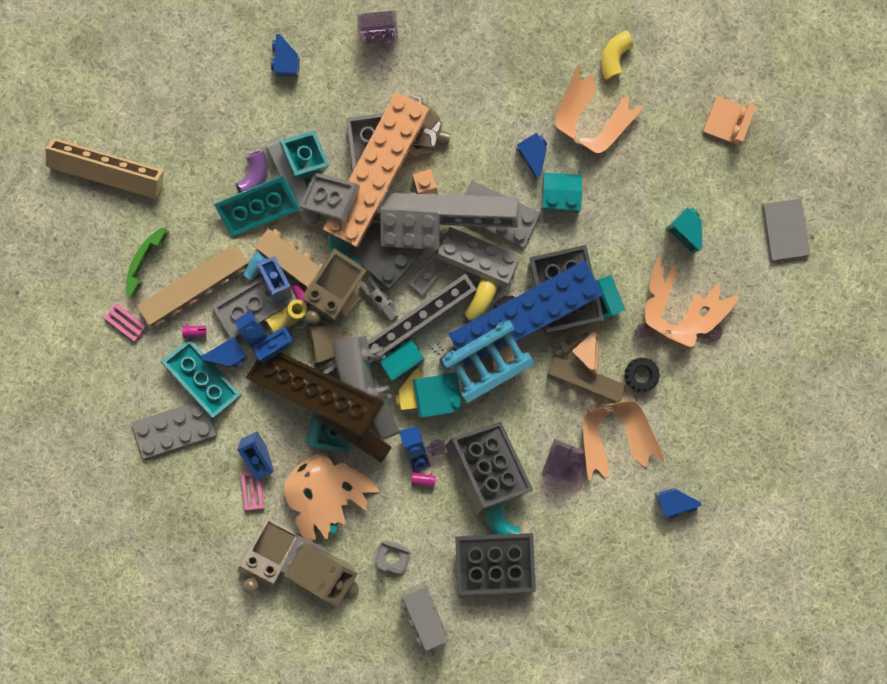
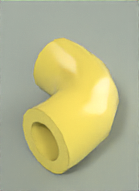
(612, 53)
(482, 299)
(287, 317)

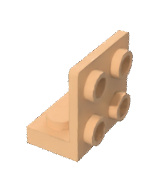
(729, 120)

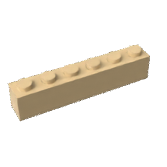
(104, 168)
(296, 263)
(193, 285)

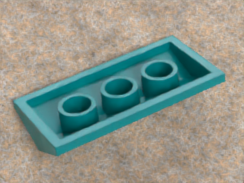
(257, 206)
(200, 379)

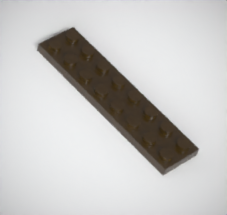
(317, 392)

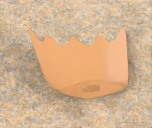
(574, 102)
(639, 435)

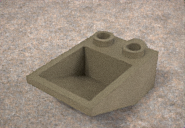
(334, 284)
(267, 552)
(323, 574)

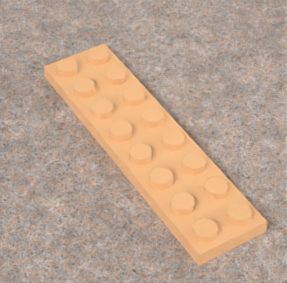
(380, 165)

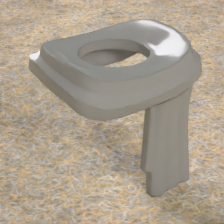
(381, 562)

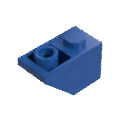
(286, 59)
(414, 448)
(674, 502)

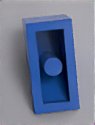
(533, 152)
(274, 280)
(250, 328)
(226, 354)
(256, 455)

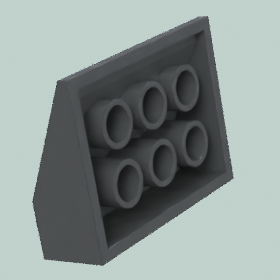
(385, 263)
(551, 264)
(488, 467)
(495, 564)

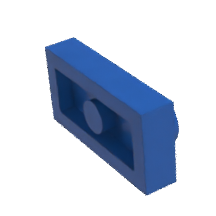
(273, 345)

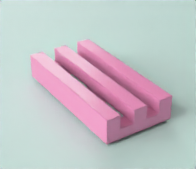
(122, 329)
(245, 495)

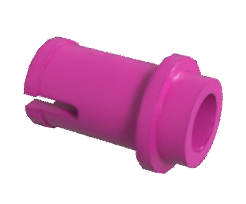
(299, 290)
(194, 331)
(423, 479)

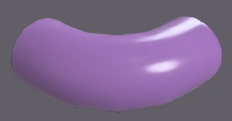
(256, 172)

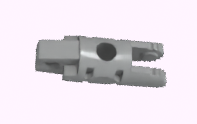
(386, 305)

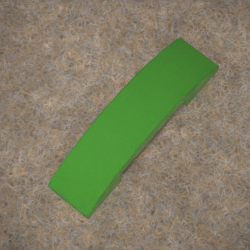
(132, 283)

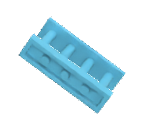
(488, 380)

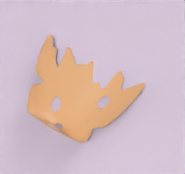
(693, 323)
(327, 493)

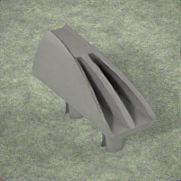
(354, 364)

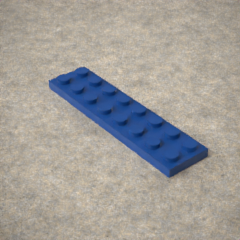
(532, 309)

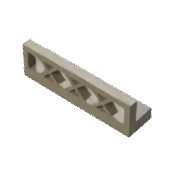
(585, 379)

